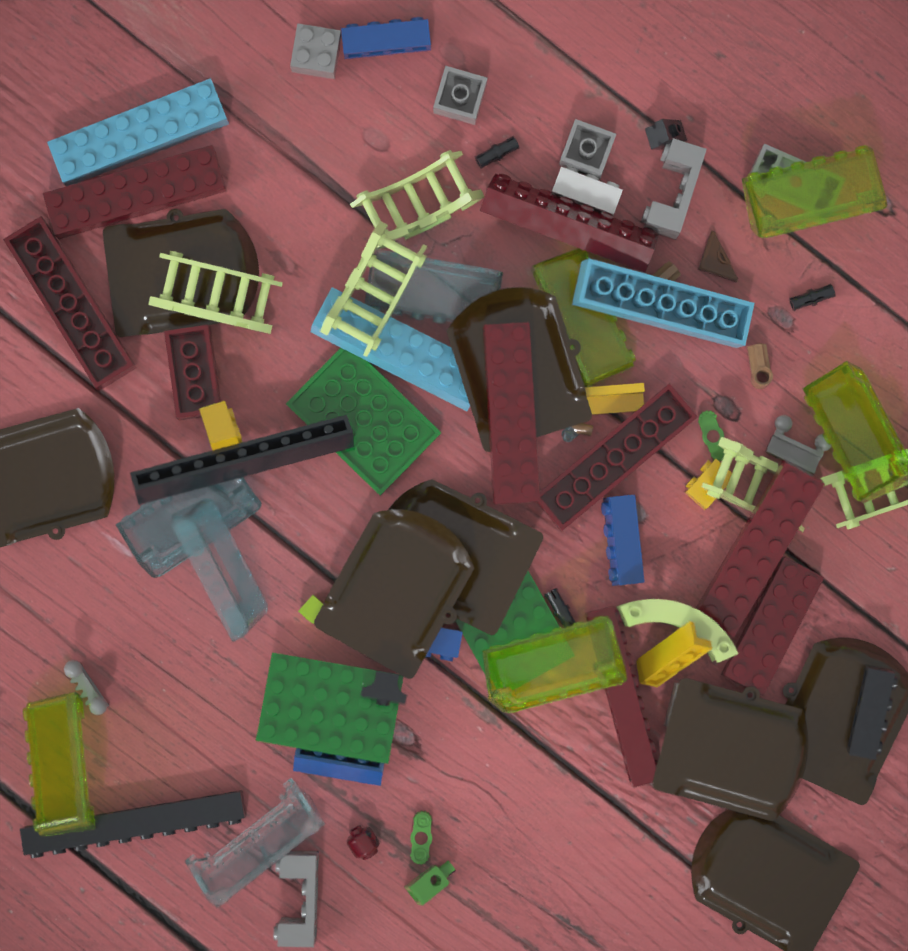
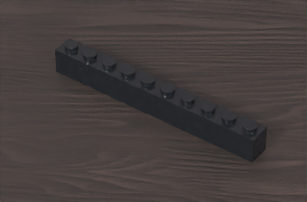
(242, 459)
(141, 822)

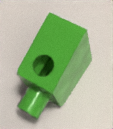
(421, 887)

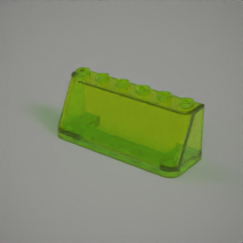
(814, 192)
(602, 344)
(858, 432)
(554, 665)
(58, 765)

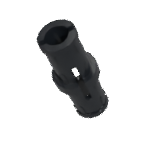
(497, 152)
(812, 297)
(560, 608)

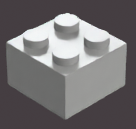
(316, 51)
(460, 95)
(587, 148)

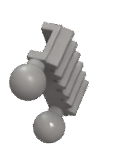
(793, 451)
(96, 701)

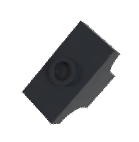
(663, 132)
(384, 690)

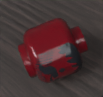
(363, 842)

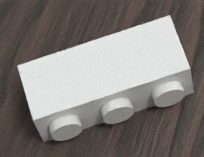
(587, 190)

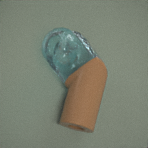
(570, 433)

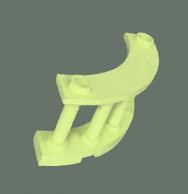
(425, 220)
(357, 282)
(211, 311)
(743, 457)
(837, 481)
(678, 615)

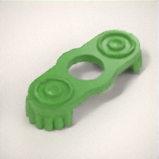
(708, 422)
(422, 823)

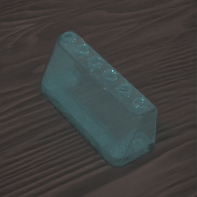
(435, 290)
(150, 528)
(220, 566)

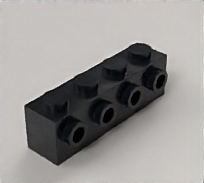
(871, 712)

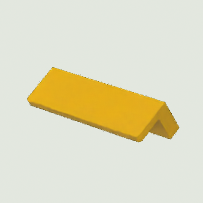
(615, 398)
(671, 656)

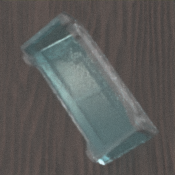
(257, 846)

